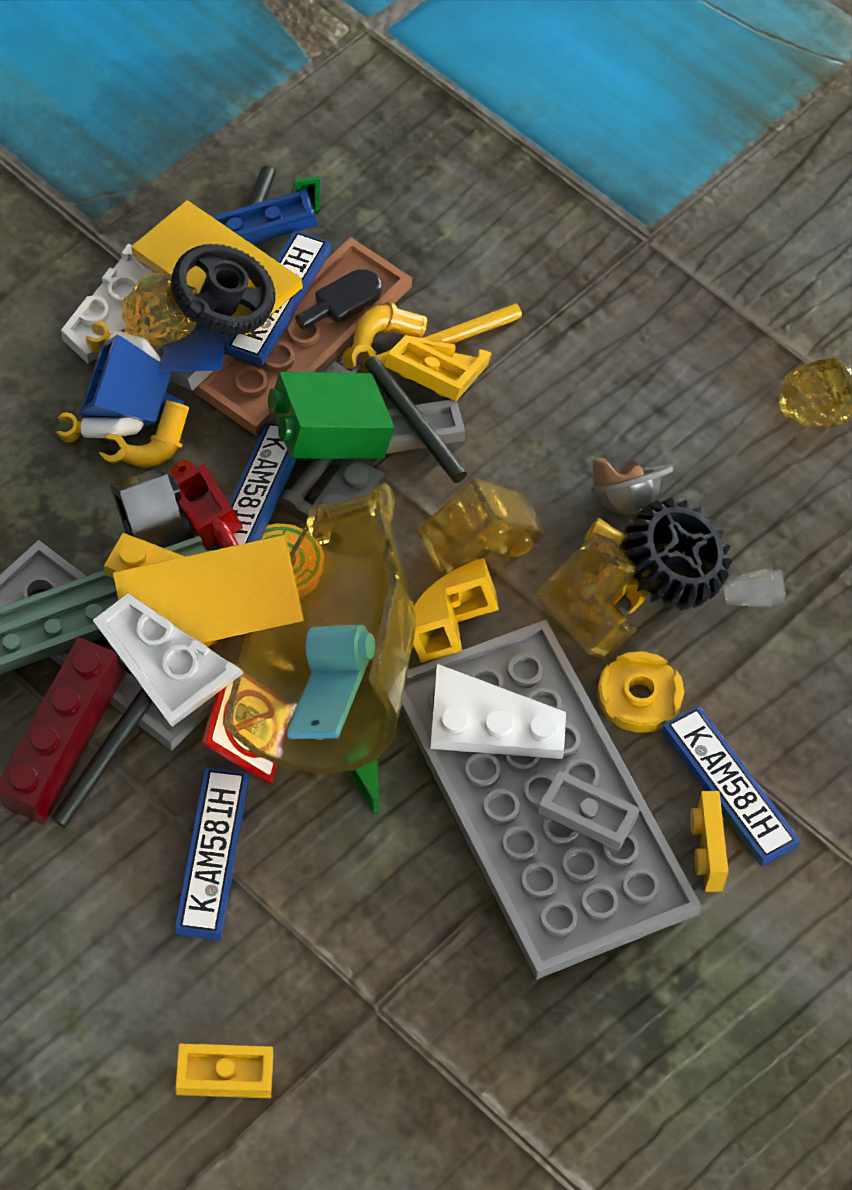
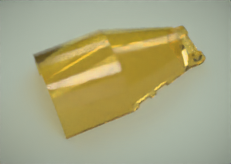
(344, 575)

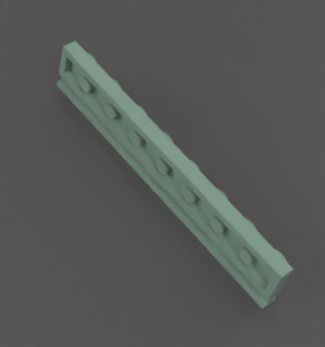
(56, 617)

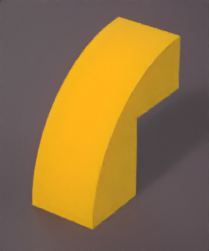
(452, 599)

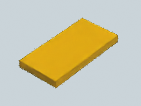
(193, 227)
(220, 589)

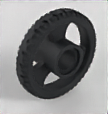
(224, 289)

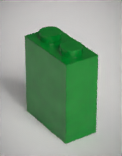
(331, 415)

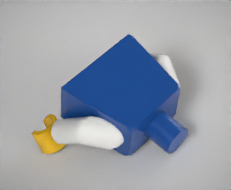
(123, 390)

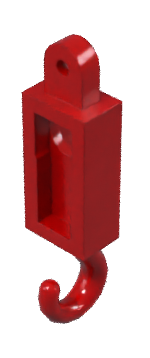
(210, 516)

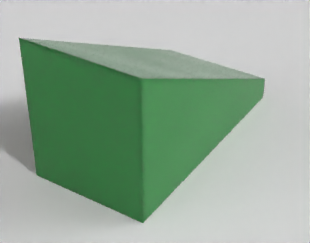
(312, 185)
(367, 782)

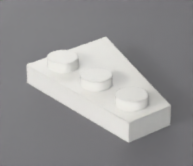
(104, 304)
(166, 661)
(492, 720)

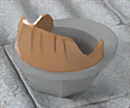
(628, 488)

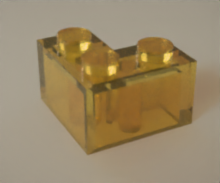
(478, 522)
(583, 593)

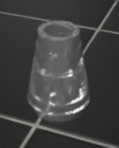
(756, 589)

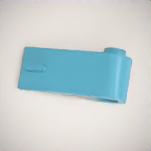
(337, 664)

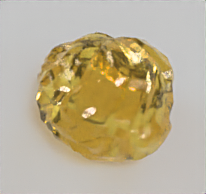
(153, 312)
(818, 393)

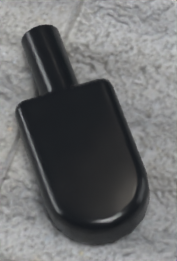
(343, 298)

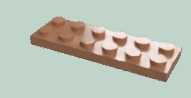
(243, 388)

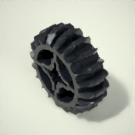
(676, 554)

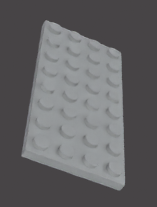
(553, 884)

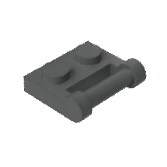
(350, 481)

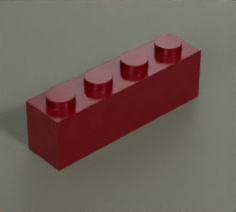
(60, 730)

